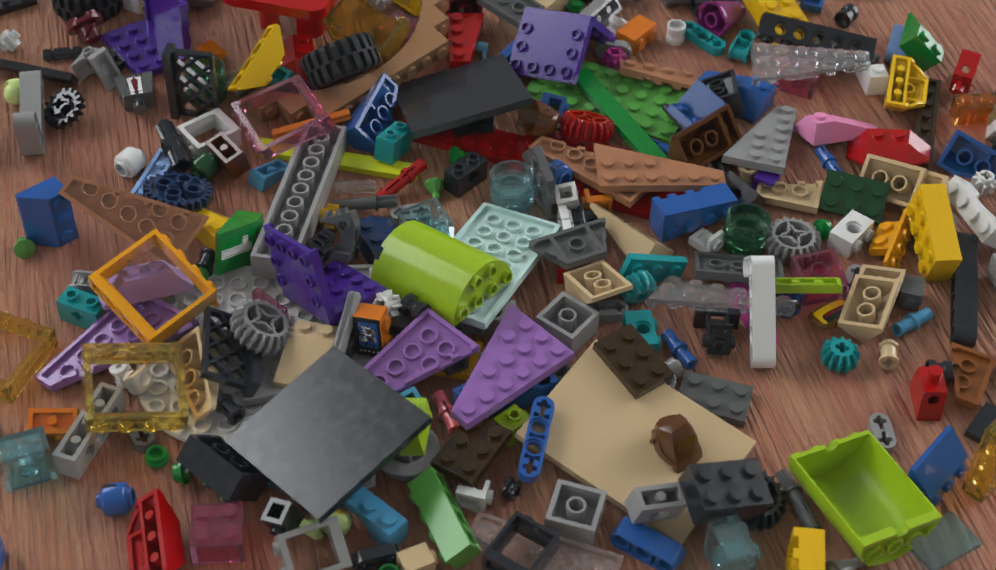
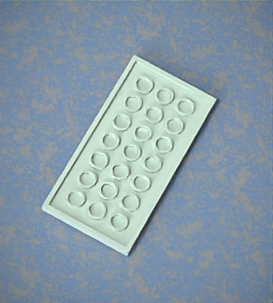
(506, 237)

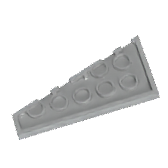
(766, 143)

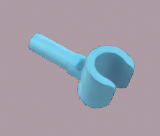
(483, 48)

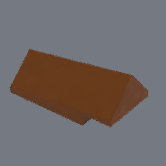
(706, 138)

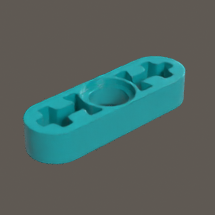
(712, 43)

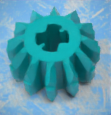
(643, 287)
(840, 355)

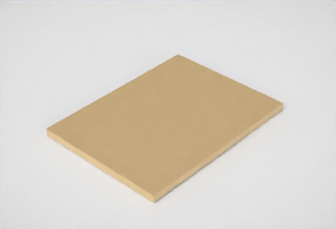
(606, 436)

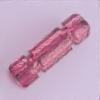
(259, 293)

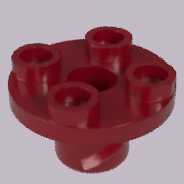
(86, 27)

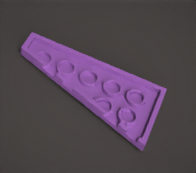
(420, 351)

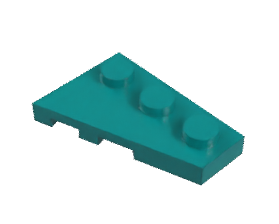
(658, 265)

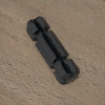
(62, 53)

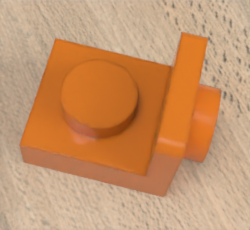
(602, 200)

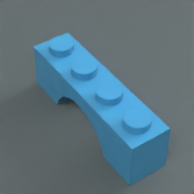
(380, 519)

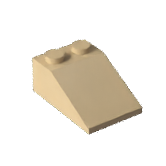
(595, 282)
(305, 346)

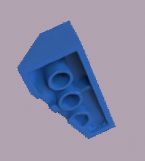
(756, 98)
(372, 115)
(966, 156)

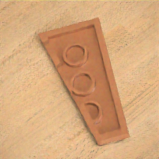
(657, 75)

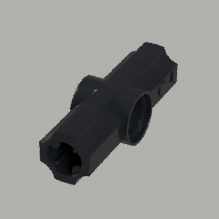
(173, 146)

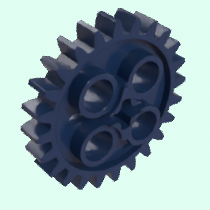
(180, 190)

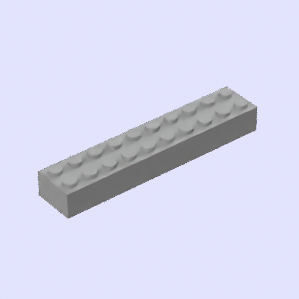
(301, 195)

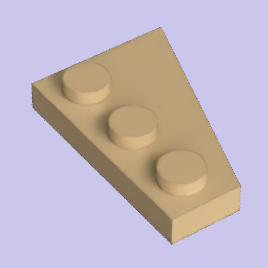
(792, 196)

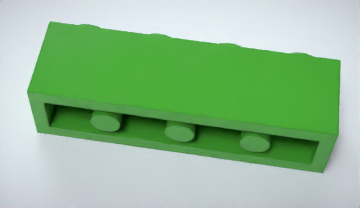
(444, 518)

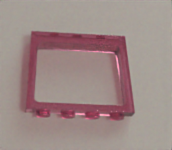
(294, 85)

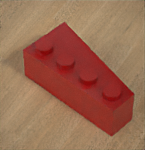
(463, 37)

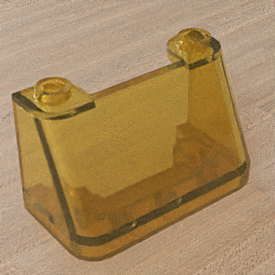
(359, 16)

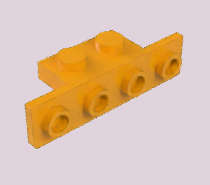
(891, 241)

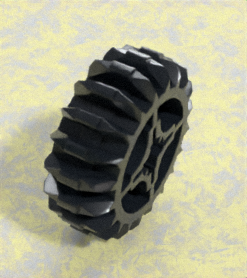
(775, 512)

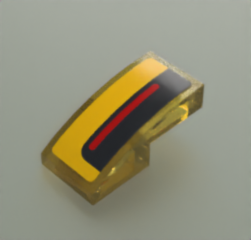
(828, 314)

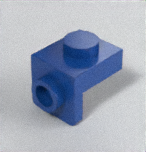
(812, 6)

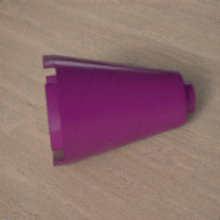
(720, 15)

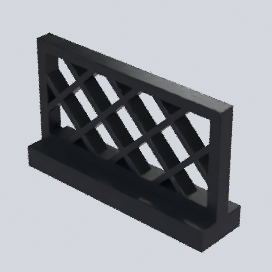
(176, 96)
(250, 368)

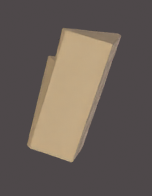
(902, 177)
(870, 301)

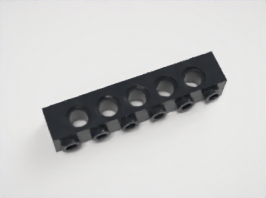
(807, 30)

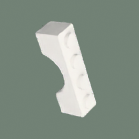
(966, 202)

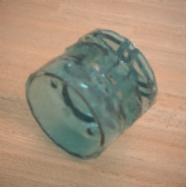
(512, 186)

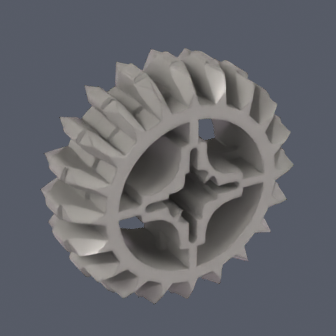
(791, 238)
(261, 326)

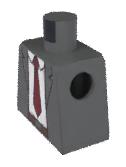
(135, 91)

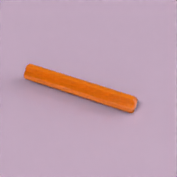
(337, 117)

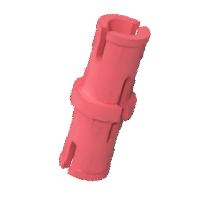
(444, 410)

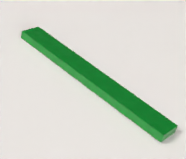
(611, 108)

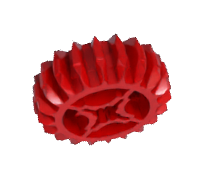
(586, 126)

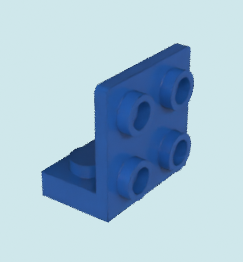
(695, 104)

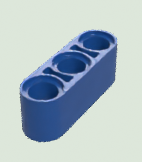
(647, 545)

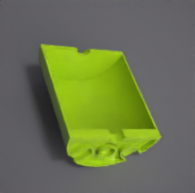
(438, 270)
(865, 496)

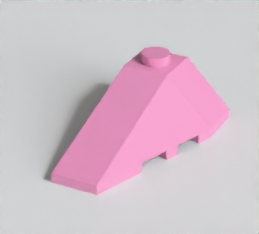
(827, 128)

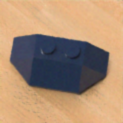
(372, 235)

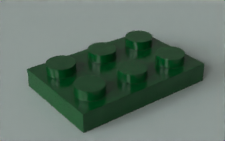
(848, 192)

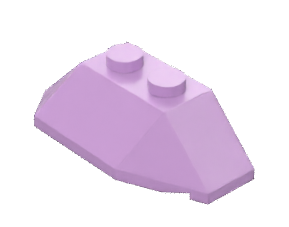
(149, 282)

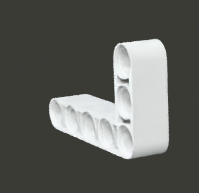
(762, 309)

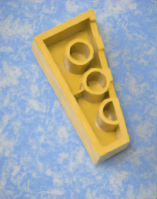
(806, 549)

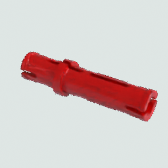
(407, 176)

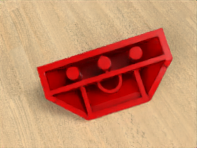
(295, 48)
(890, 144)
(154, 535)

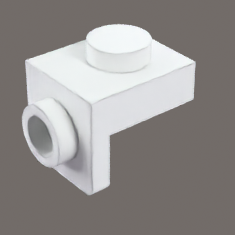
(706, 241)

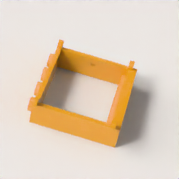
(127, 313)

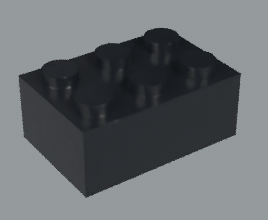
(221, 468)
(724, 490)

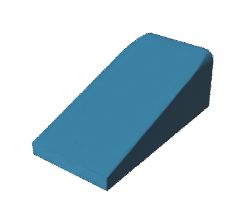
(267, 174)

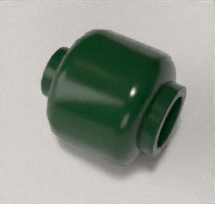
(205, 165)

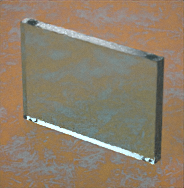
(945, 543)

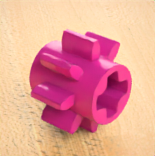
(612, 57)

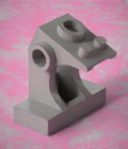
(96, 62)

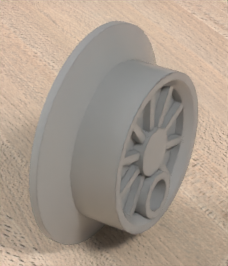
(408, 467)

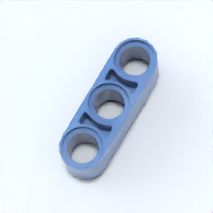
(893, 45)

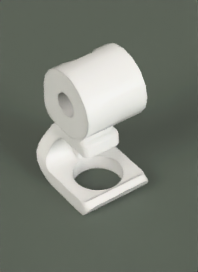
(130, 379)

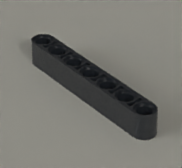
(965, 293)

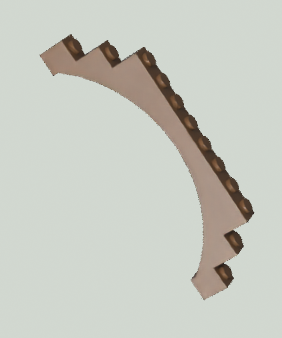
(419, 53)

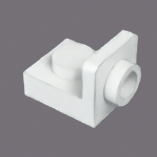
(474, 499)

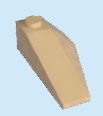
(628, 236)
(201, 393)

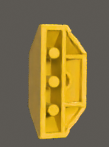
(261, 62)
(906, 85)

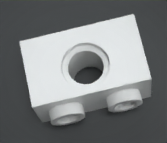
(850, 234)

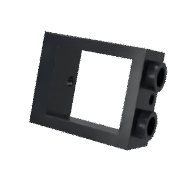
(529, 528)

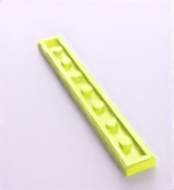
(355, 163)

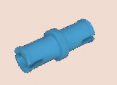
(912, 321)

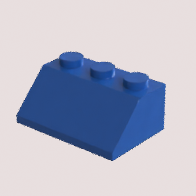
(46, 214)
(939, 466)

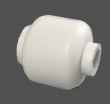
(129, 162)

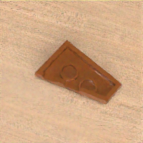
(970, 375)

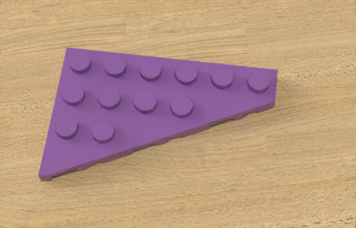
(107, 329)
(511, 364)

